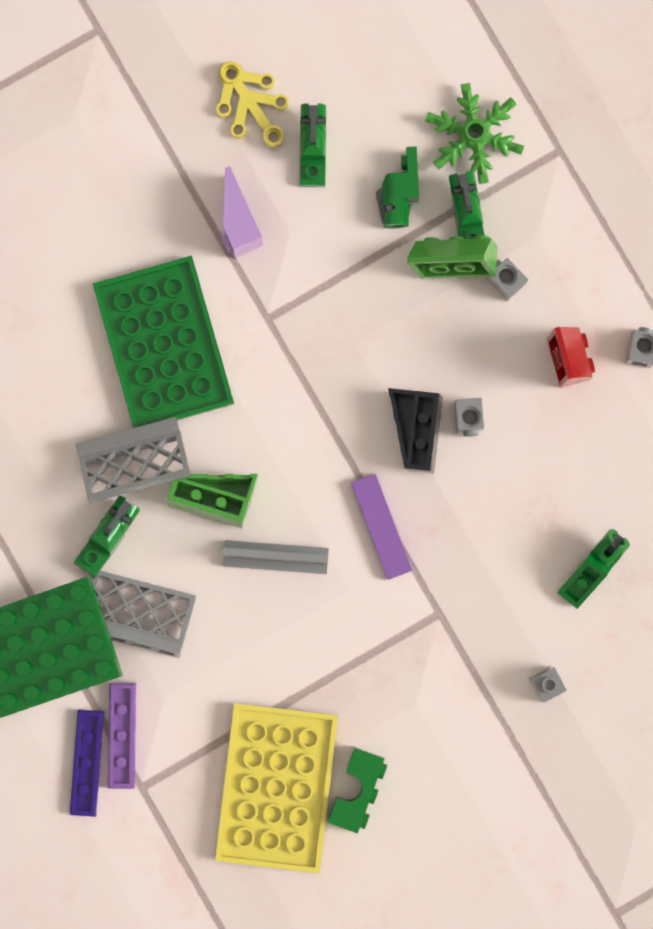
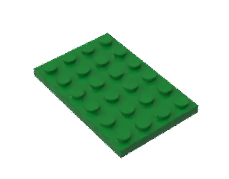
(163, 343)
(53, 646)

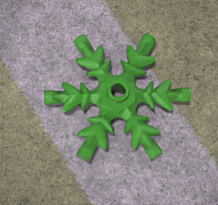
(481, 126)

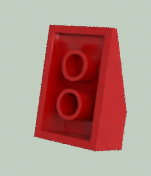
(569, 356)

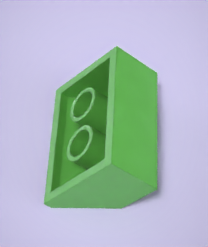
(454, 257)

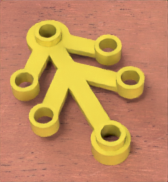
(249, 100)

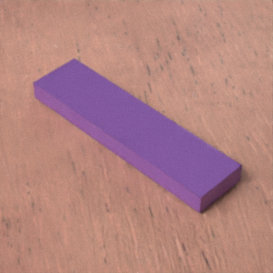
(381, 526)
(122, 736)

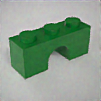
(351, 812)

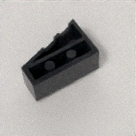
(417, 425)

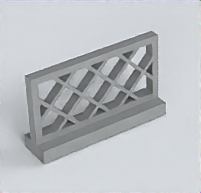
(130, 443)
(275, 557)
(137, 636)

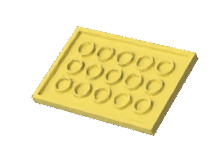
(276, 788)

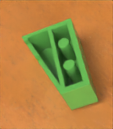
(214, 496)

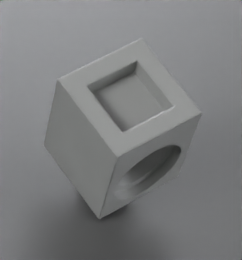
(510, 289)
(636, 357)
(473, 405)
(547, 684)

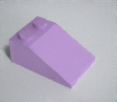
(239, 226)

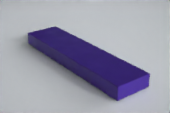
(87, 763)

